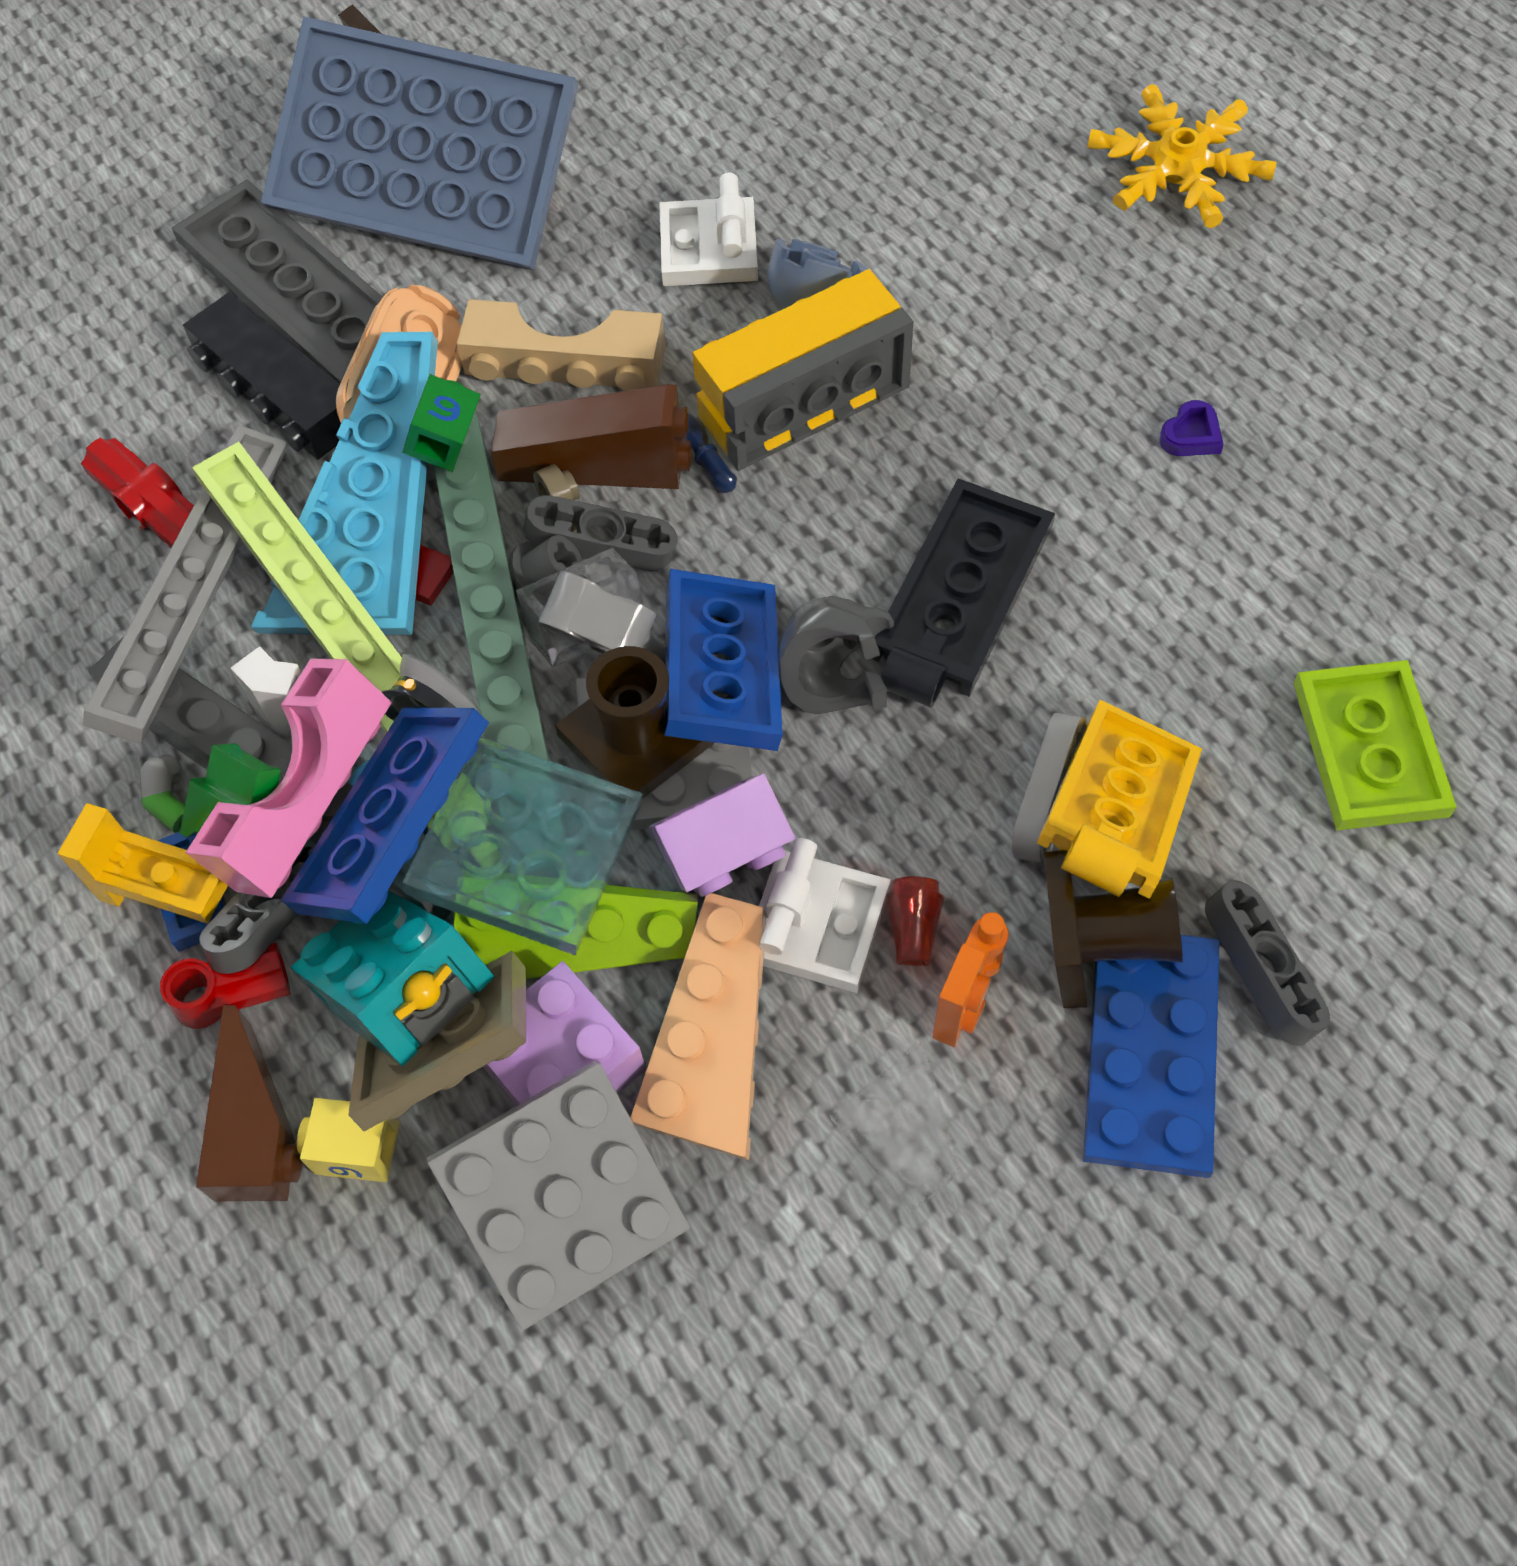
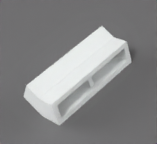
(266, 686)

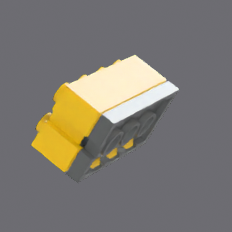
(803, 368)

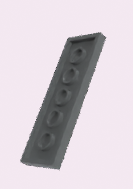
(282, 275)

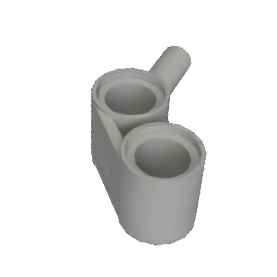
(586, 611)

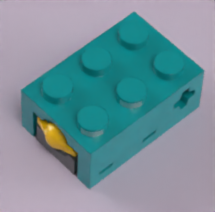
(393, 976)

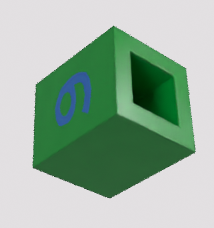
(441, 422)

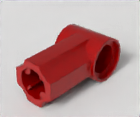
(252, 986)

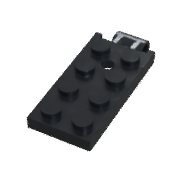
(963, 574)

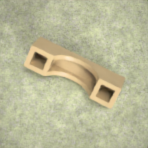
(618, 353)

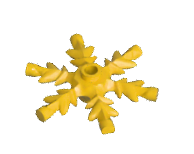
(1181, 155)

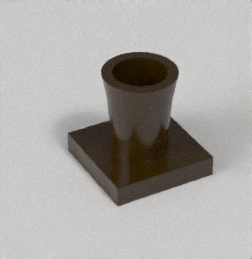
(623, 722)
(1106, 927)

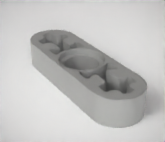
(1046, 779)

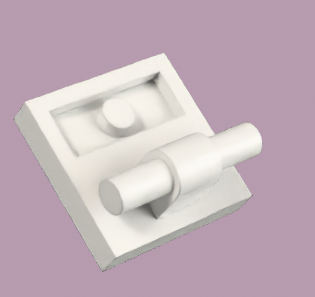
(709, 238)
(820, 918)

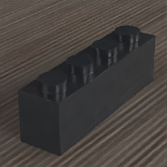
(268, 372)

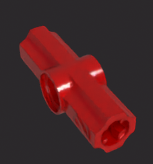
(138, 488)

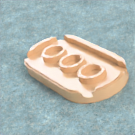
(404, 311)

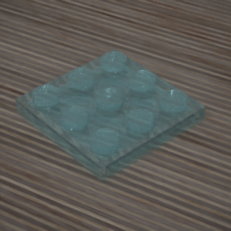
(524, 845)

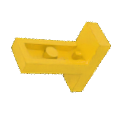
(137, 867)

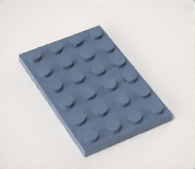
(419, 142)

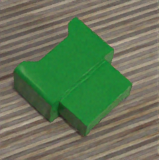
(230, 778)

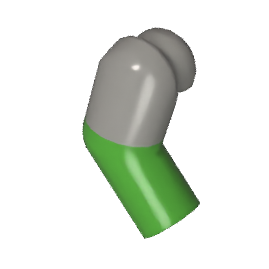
(156, 790)

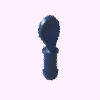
(708, 457)

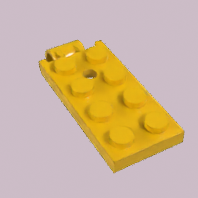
(1121, 801)

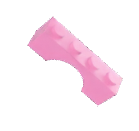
(330, 720)

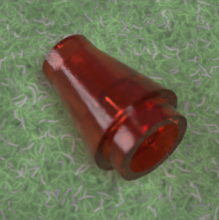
(914, 918)

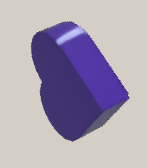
(1192, 431)

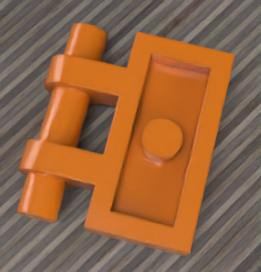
(968, 981)

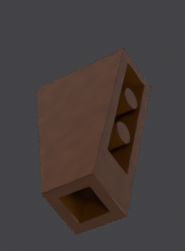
(600, 439)

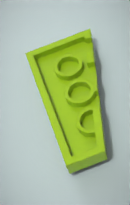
(625, 930)

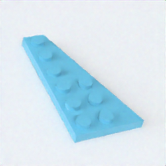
(370, 493)

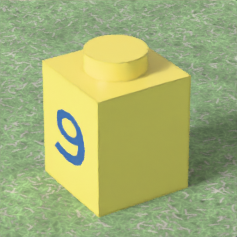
(339, 1148)

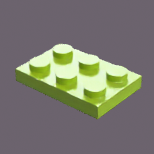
(1373, 745)

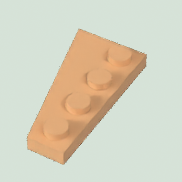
(705, 1051)

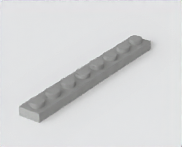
(173, 608)

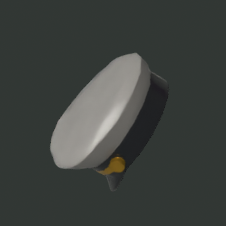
(424, 687)

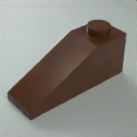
(246, 1136)

